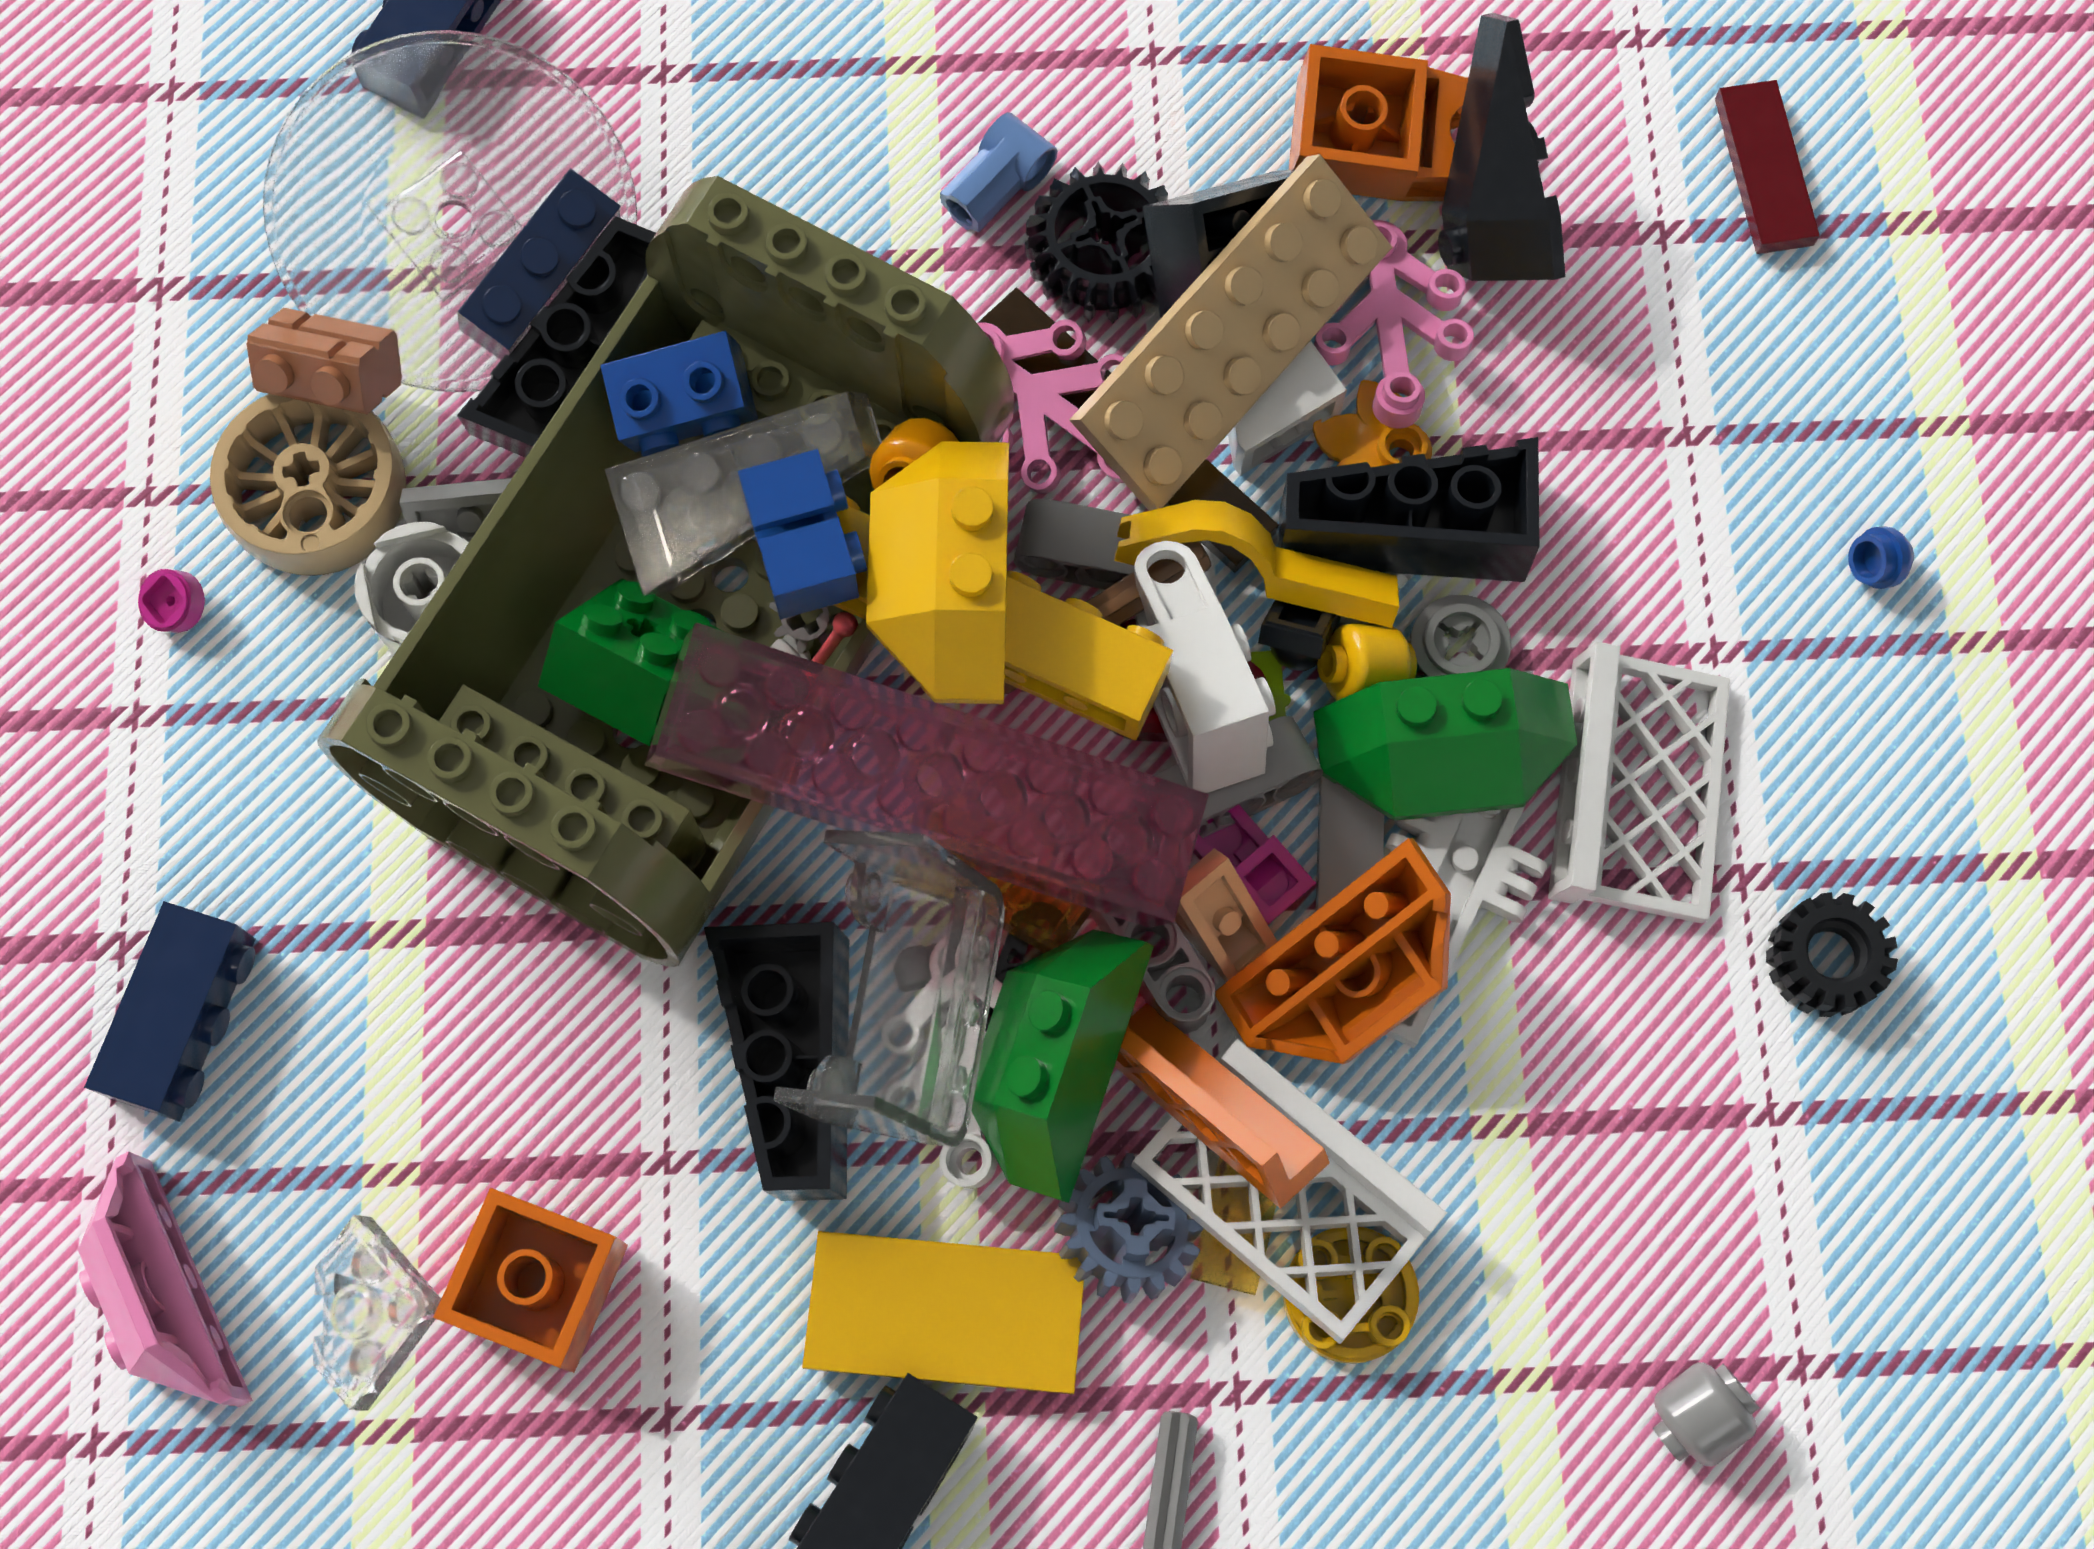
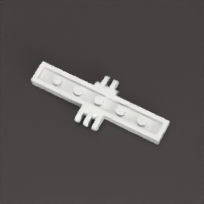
(1478, 870)

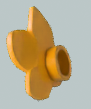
(1364, 438)

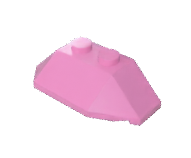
(153, 1290)

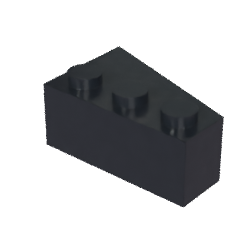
(1197, 226)

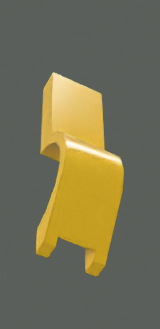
(1286, 573)

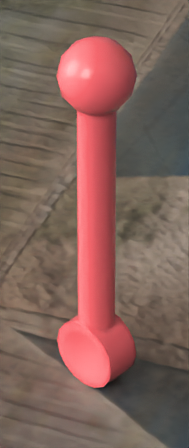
(843, 625)

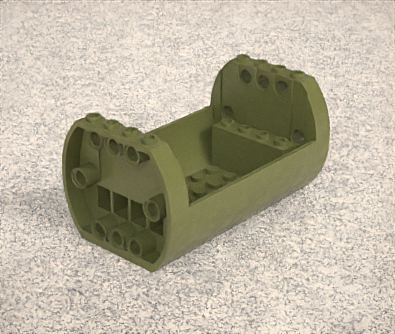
(457, 718)

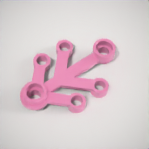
(1390, 310)
(1042, 393)

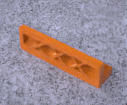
(1218, 1107)

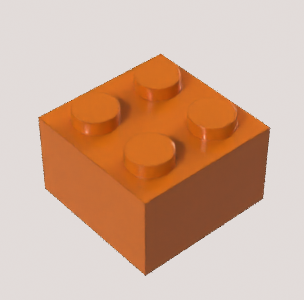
(531, 1280)

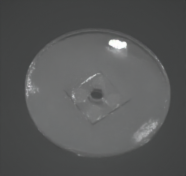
(395, 142)

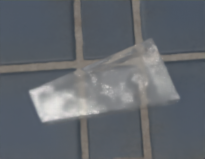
(688, 501)

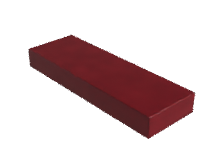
(1766, 167)

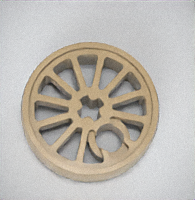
(335, 543)

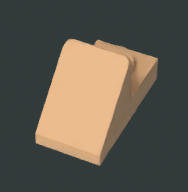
(1222, 917)

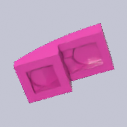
(1261, 862)

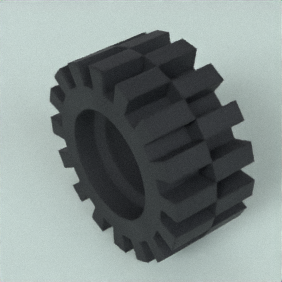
(1857, 928)

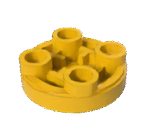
(1384, 1323)

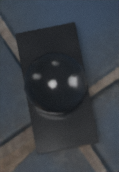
(1297, 634)

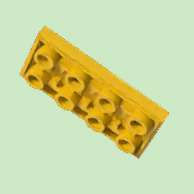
(944, 1313)

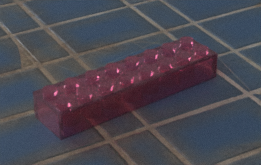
(907, 765)

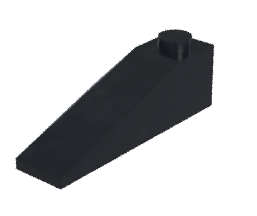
(1494, 194)

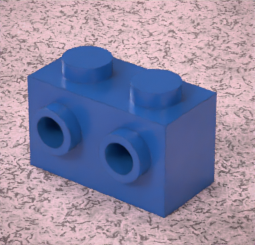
(679, 393)

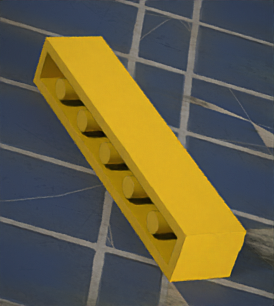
(1062, 649)

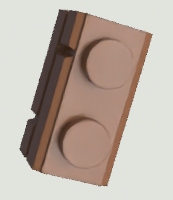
(324, 360)

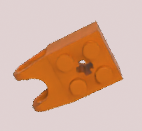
(1377, 121)

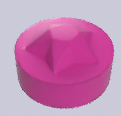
(171, 600)

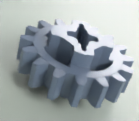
(1108, 1246)

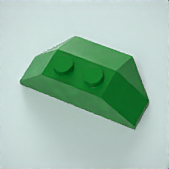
(1447, 742)
(1054, 1056)

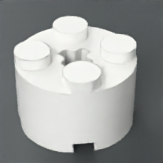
(400, 573)

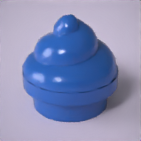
(1881, 557)

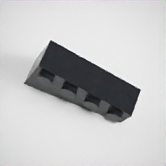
(561, 342)

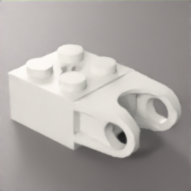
(1210, 698)

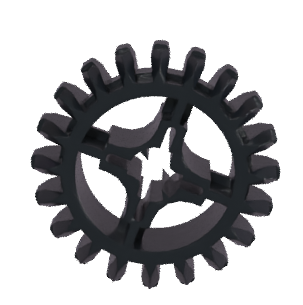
(1086, 269)

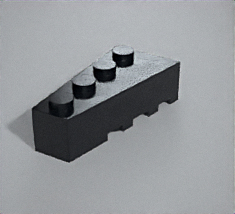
(1421, 516)
(784, 1015)
(892, 1473)

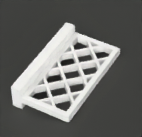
(1587, 788)
(1352, 1169)

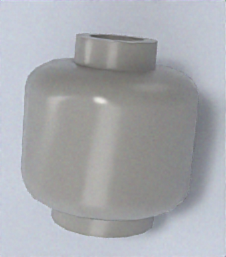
(1705, 1414)

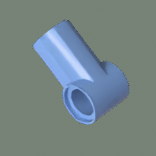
(1007, 160)

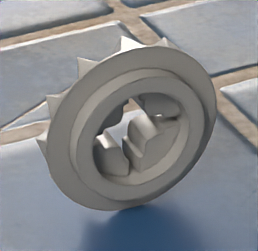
(1454, 617)

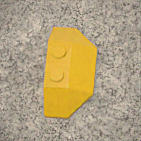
(943, 570)

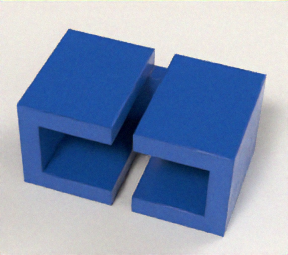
(800, 533)

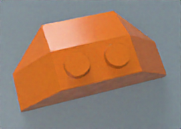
(1350, 965)

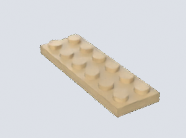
(1232, 333)

